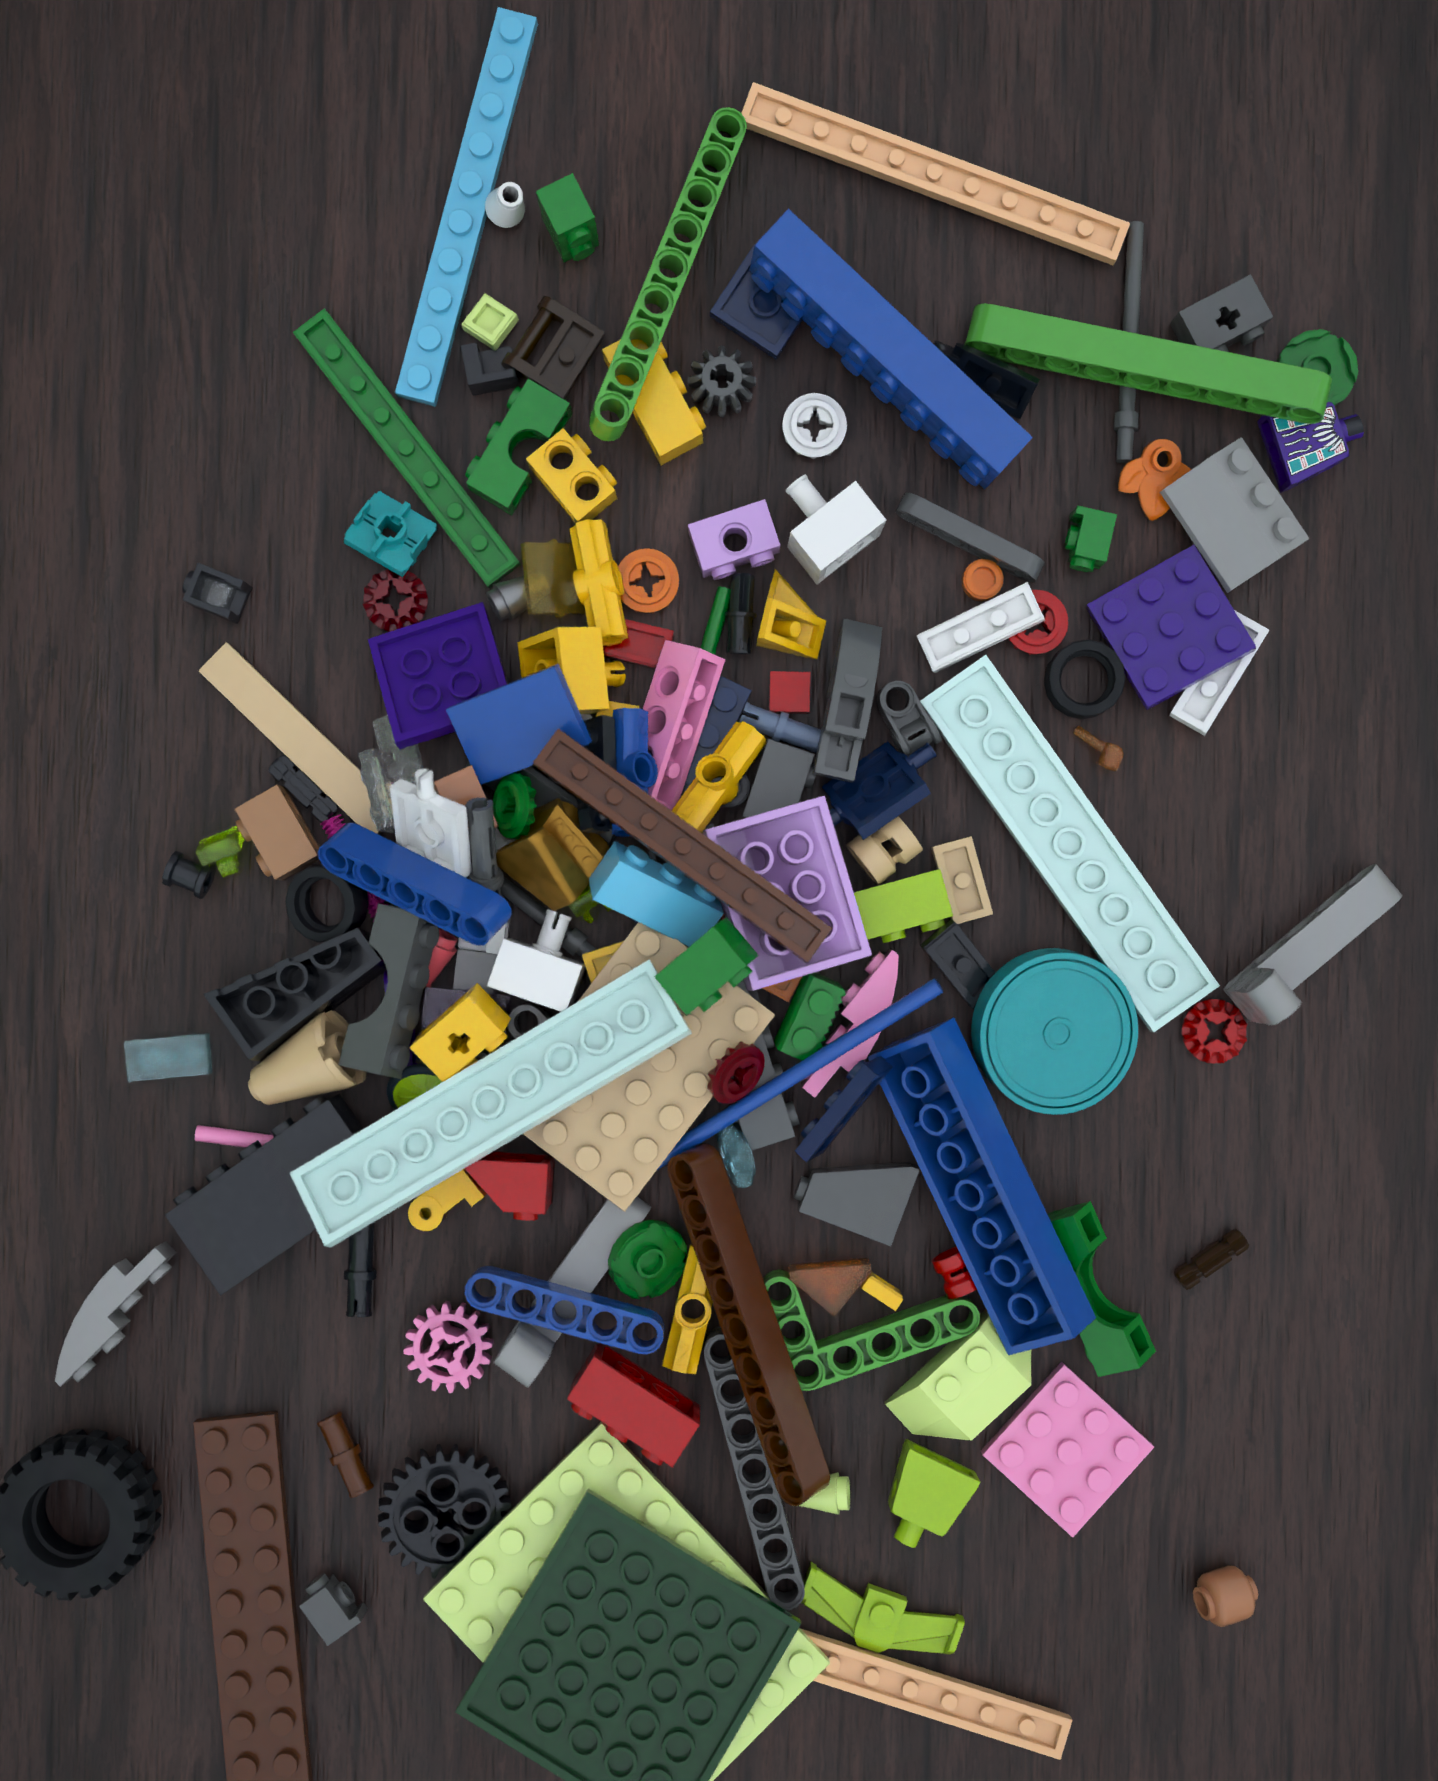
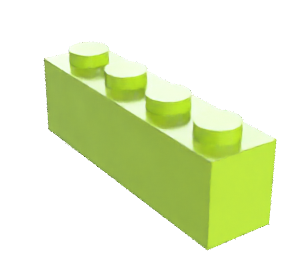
(903, 905)

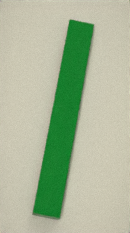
(406, 448)

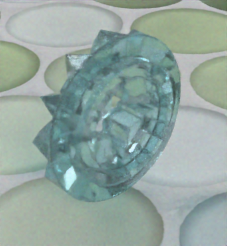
(736, 1156)

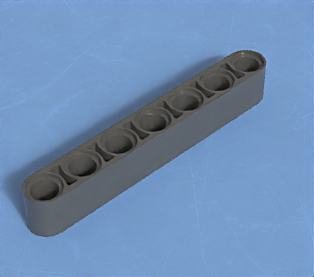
(756, 1486)

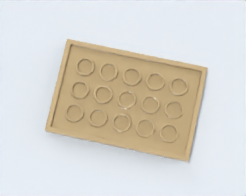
(635, 1121)

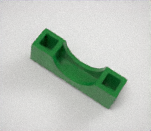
(1116, 1337)

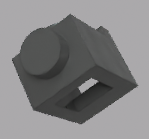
(331, 1607)

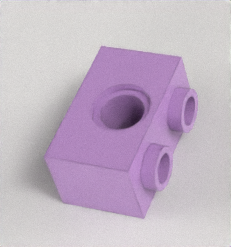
(749, 521)

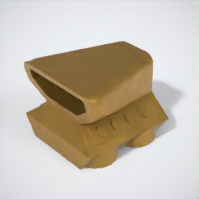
(554, 855)

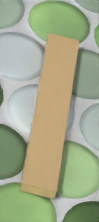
(290, 732)

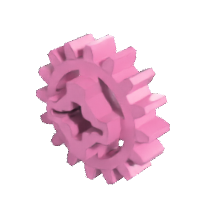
(454, 1362)

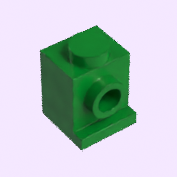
(1090, 538)

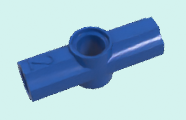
(632, 751)

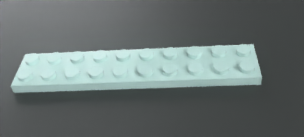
(1068, 843)
(489, 1104)

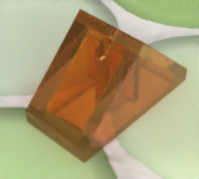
(830, 1281)

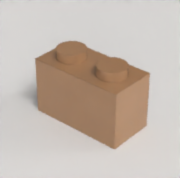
(278, 833)

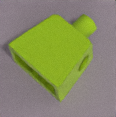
(928, 1492)

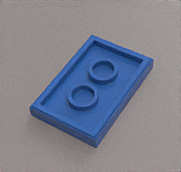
(514, 722)

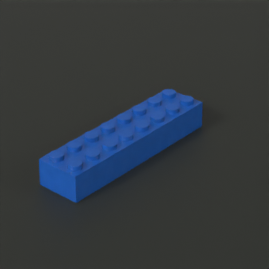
(886, 350)
(983, 1189)

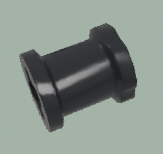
(188, 875)

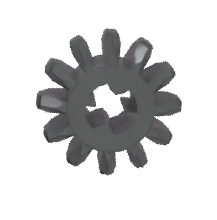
(706, 381)

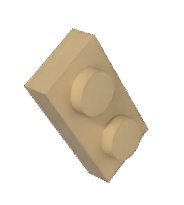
(963, 879)

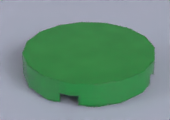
(1327, 354)
(647, 1259)

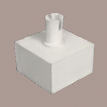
(832, 528)
(539, 969)

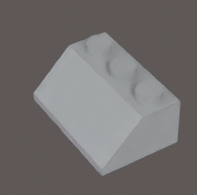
(1234, 514)

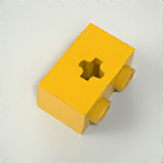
(471, 1014)

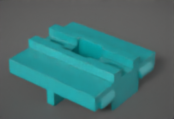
(393, 553)

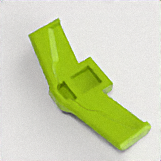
(879, 1617)

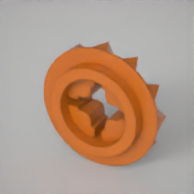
(659, 566)

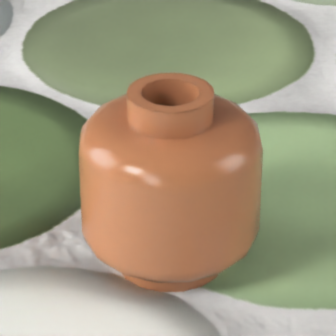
(1225, 1596)

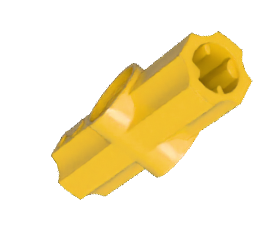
(598, 580)
(729, 760)
(688, 1334)

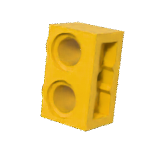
(564, 483)

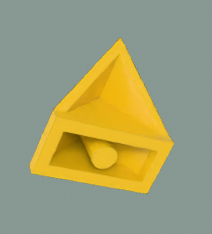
(789, 622)

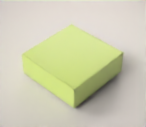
(490, 322)

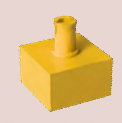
(581, 661)

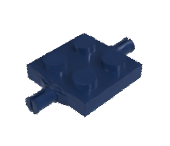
(882, 789)

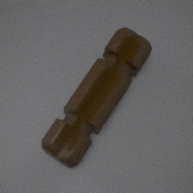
(1211, 1259)

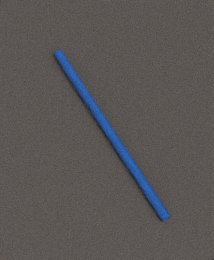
(806, 1067)

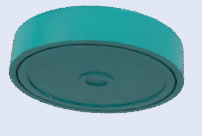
(1054, 1031)

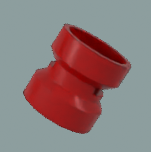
(954, 1272)

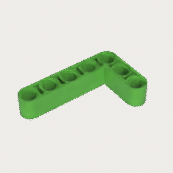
(861, 1337)

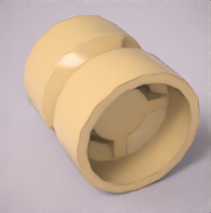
(873, 856)

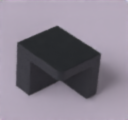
(485, 369)

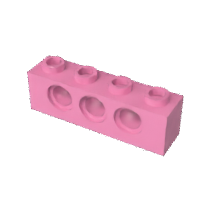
(677, 713)

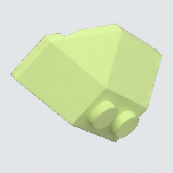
(963, 1386)

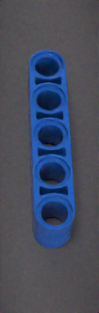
(415, 884)
(544, 1313)

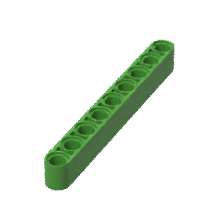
(671, 255)
(1150, 363)

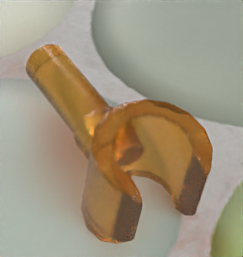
(1110, 755)

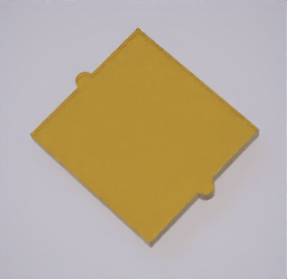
(549, 579)

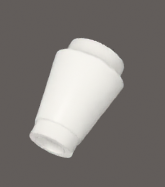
(502, 212)

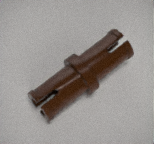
(345, 1455)

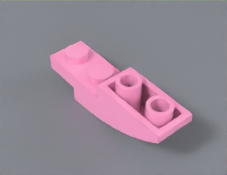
(859, 1005)

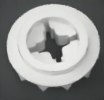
(828, 414)

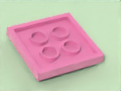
(1067, 1449)

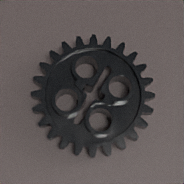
(420, 1537)

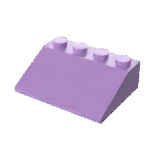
(803, 859)

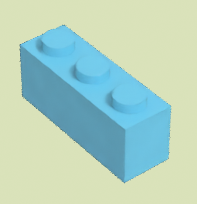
(654, 894)

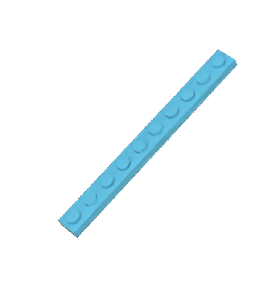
(465, 207)

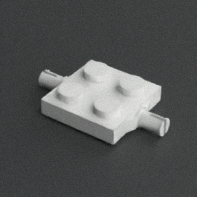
(431, 823)

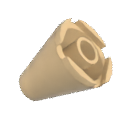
(306, 1064)

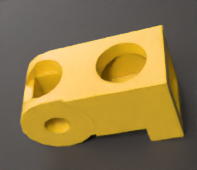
(433, 1205)

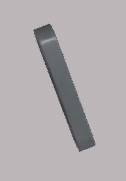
(970, 537)

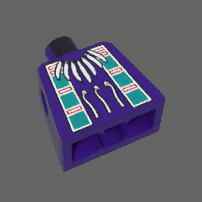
(1306, 450)

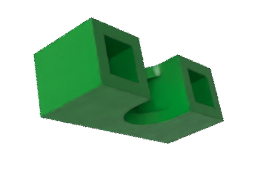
(531, 415)

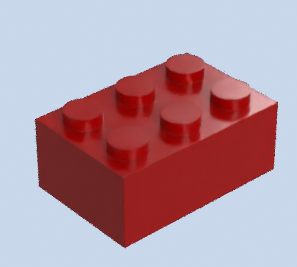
(634, 1405)

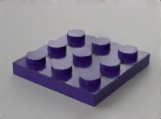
(1171, 627)
(435, 667)

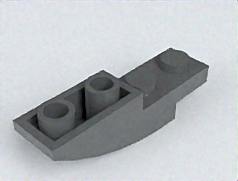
(849, 700)

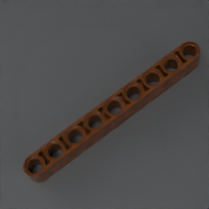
(749, 1323)

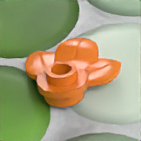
(1149, 478)

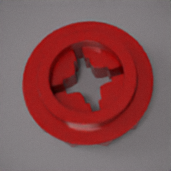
(1055, 624)
(1196, 1031)

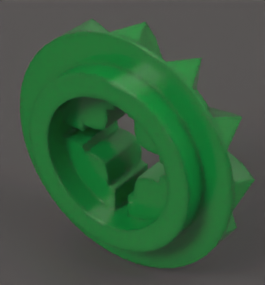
(514, 805)

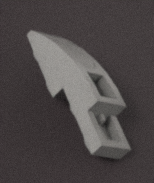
(100, 1318)

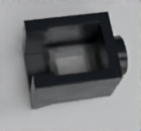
(216, 592)

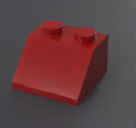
(516, 1182)

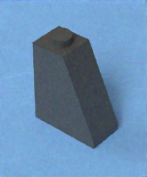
(859, 1197)

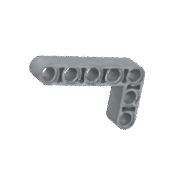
(1267, 984)
(582, 1268)

